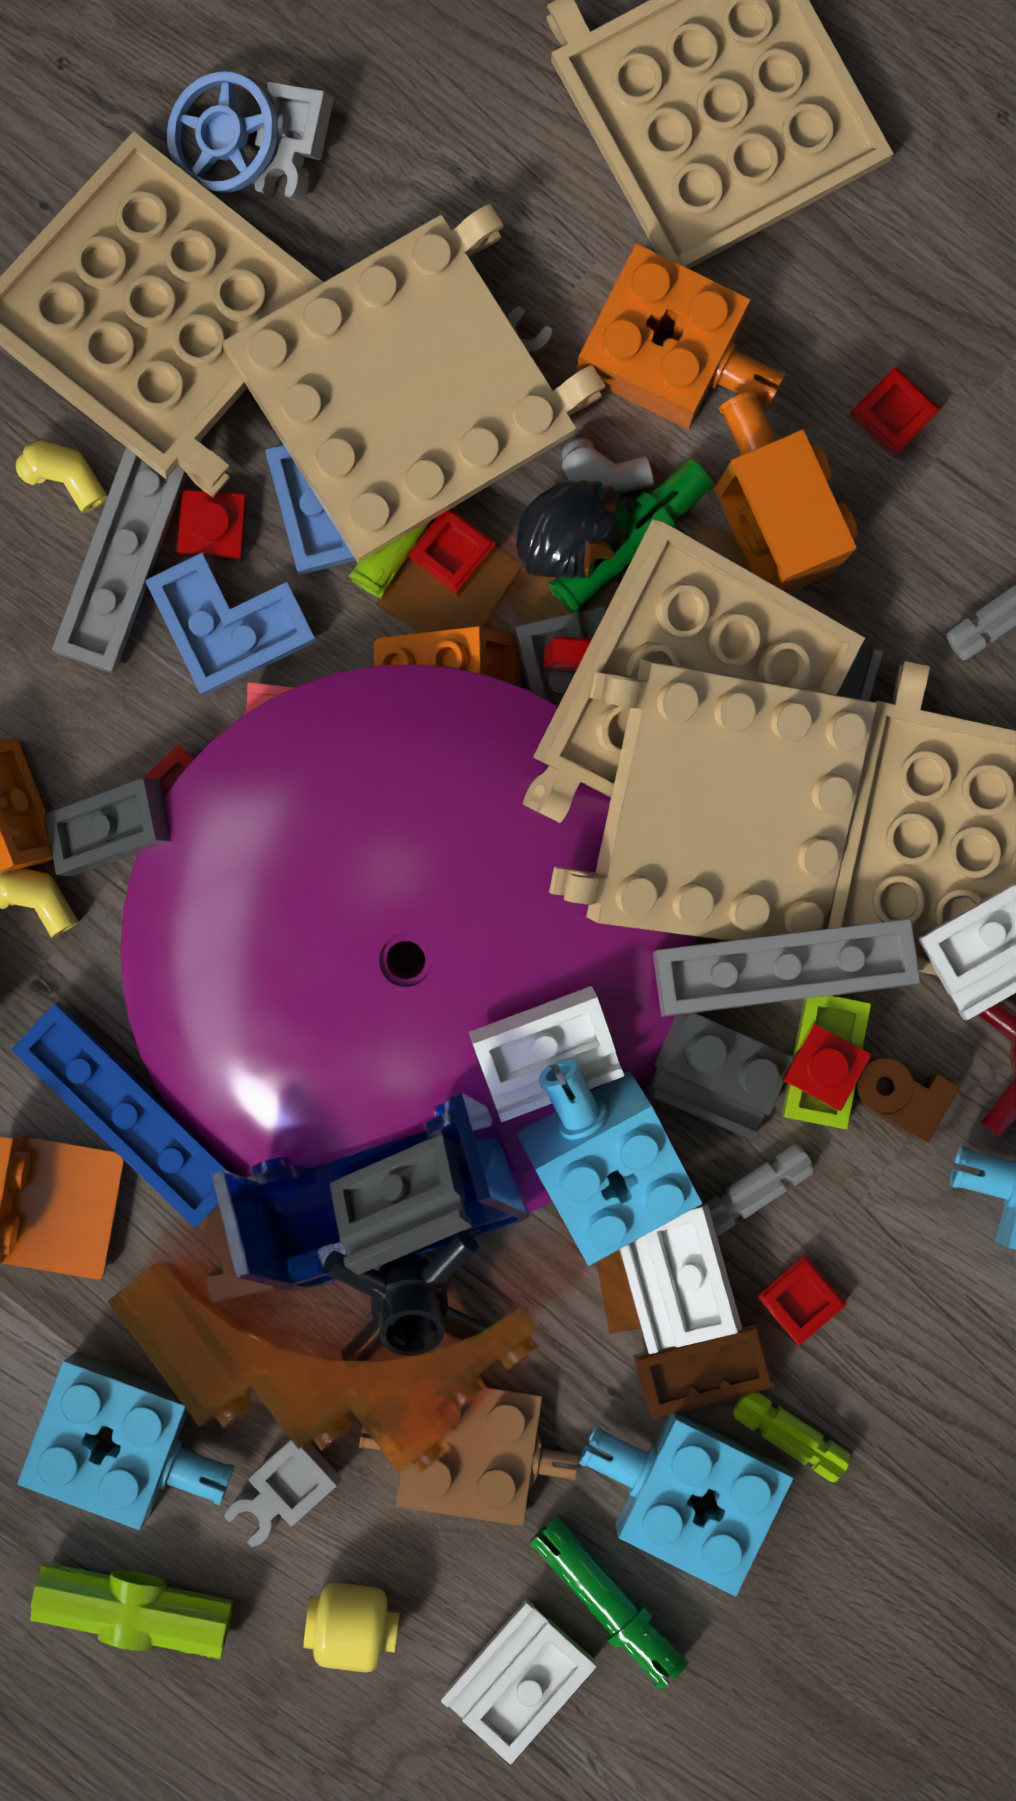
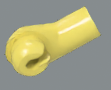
(61, 464)
(41, 892)

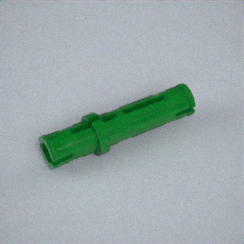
(664, 504)
(609, 1603)

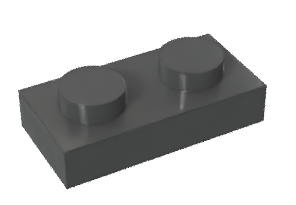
(107, 827)

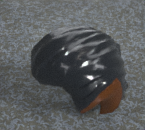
(571, 529)

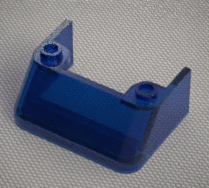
(285, 1216)

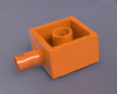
(676, 376)
(782, 501)

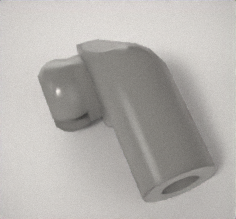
(588, 464)

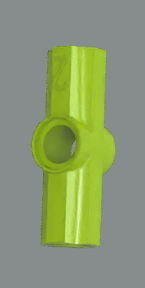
(131, 1610)

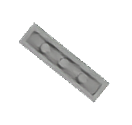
(118, 564)
(785, 967)

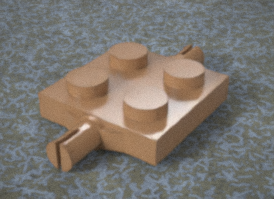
(489, 1462)

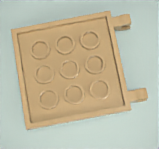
(716, 114)
(133, 303)
(405, 384)
(690, 612)
(723, 805)
(927, 817)

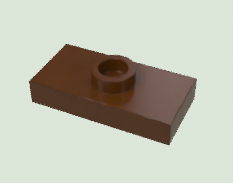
(704, 1372)

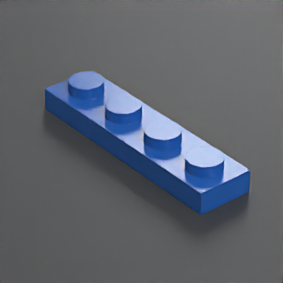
(123, 1112)

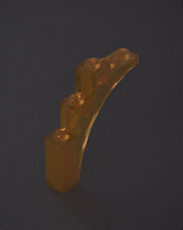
(398, 1401)

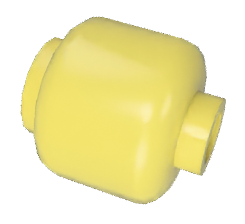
(350, 1627)

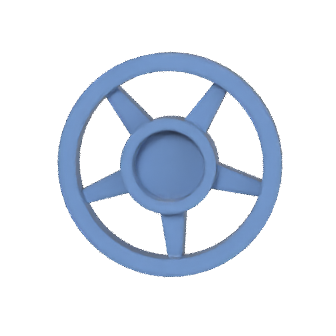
(223, 131)

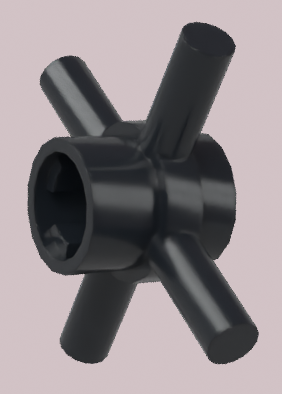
(408, 1301)

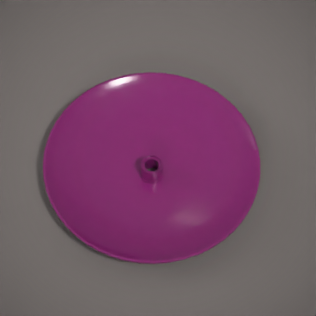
(315, 846)

